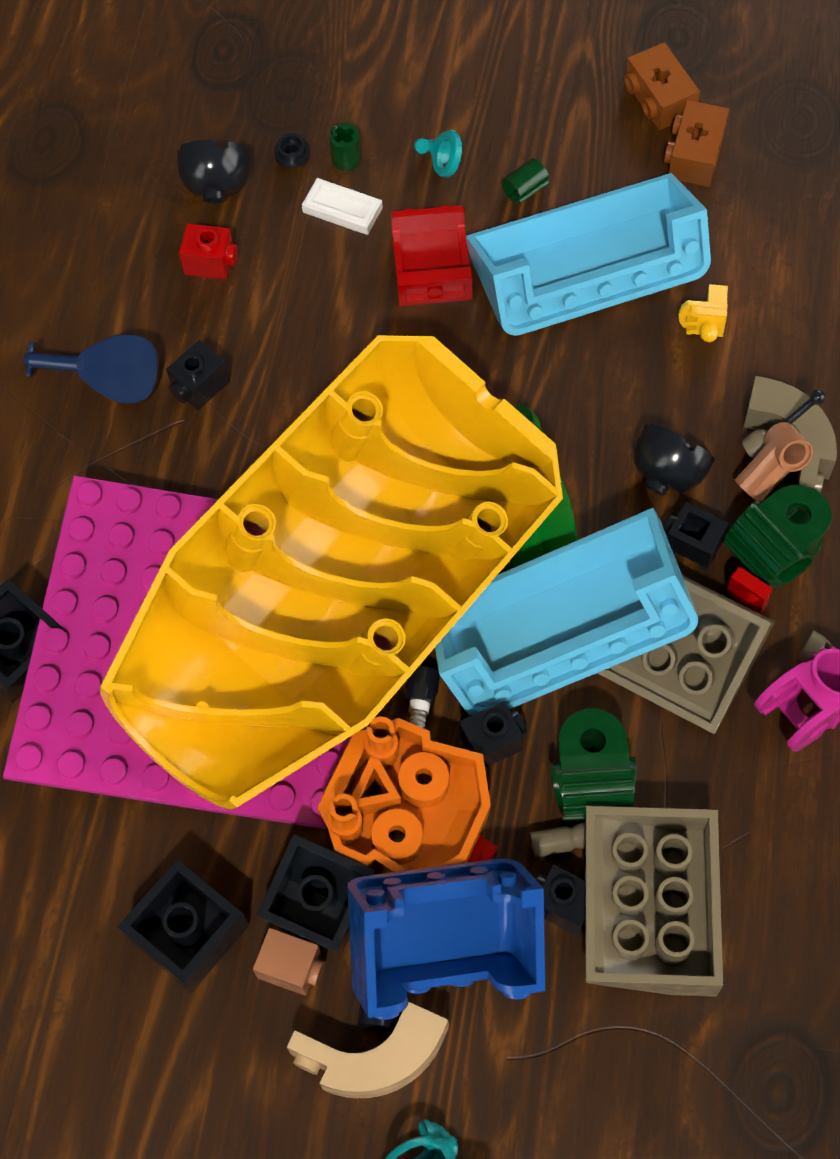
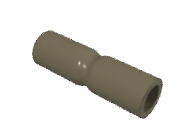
(558, 840)

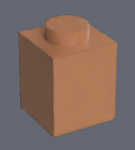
(289, 962)

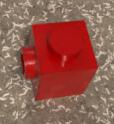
(208, 251)

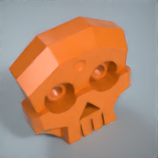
(437, 817)

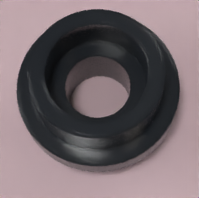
(291, 151)

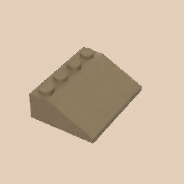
(704, 669)
(653, 900)

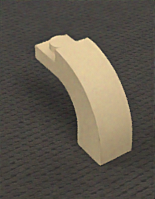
(382, 1069)

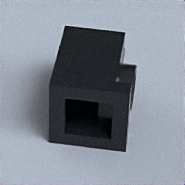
(704, 527)

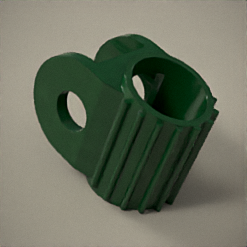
(778, 538)
(588, 777)

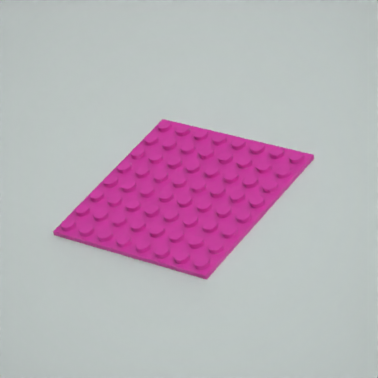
(99, 577)

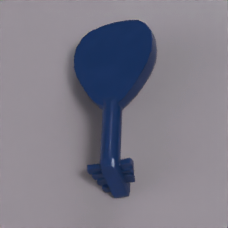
(118, 367)

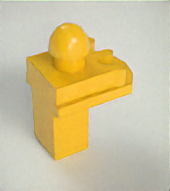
(706, 317)

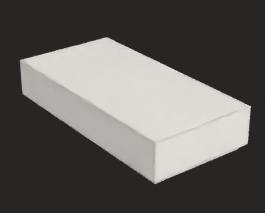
(342, 206)

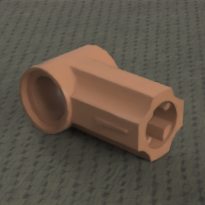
(783, 453)

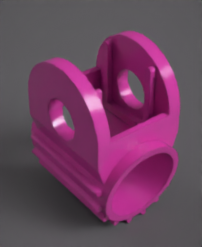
(821, 682)

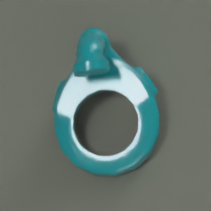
(444, 149)
(435, 1138)

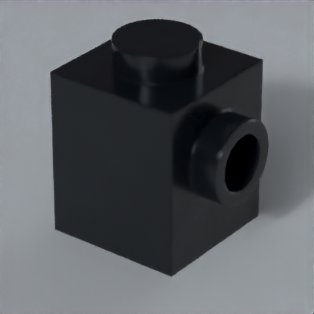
(197, 375)
(493, 733)
(564, 899)

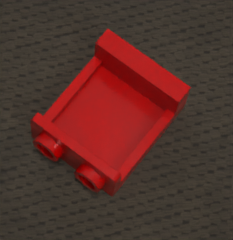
(431, 255)

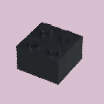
(184, 925)

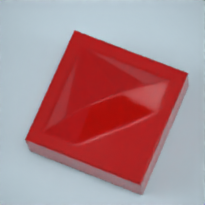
(749, 590)

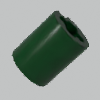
(345, 146)
(525, 181)

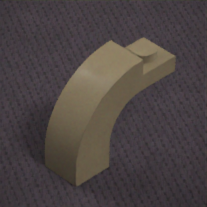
(775, 401)

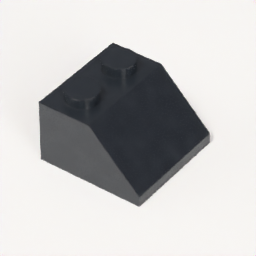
(17, 636)
(312, 893)

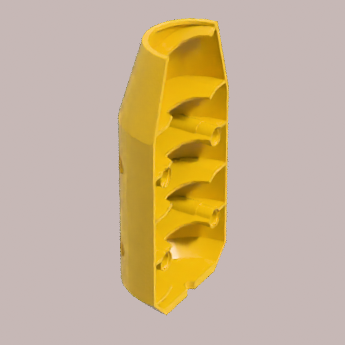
(329, 570)

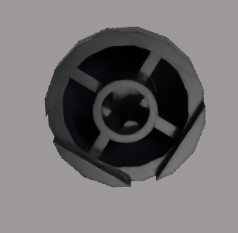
(213, 170)
(669, 461)

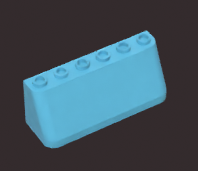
(592, 254)
(568, 616)

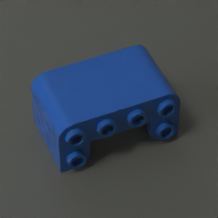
(445, 930)

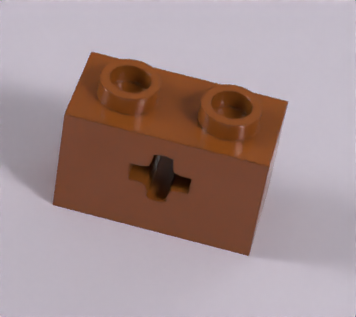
(659, 84)
(697, 142)

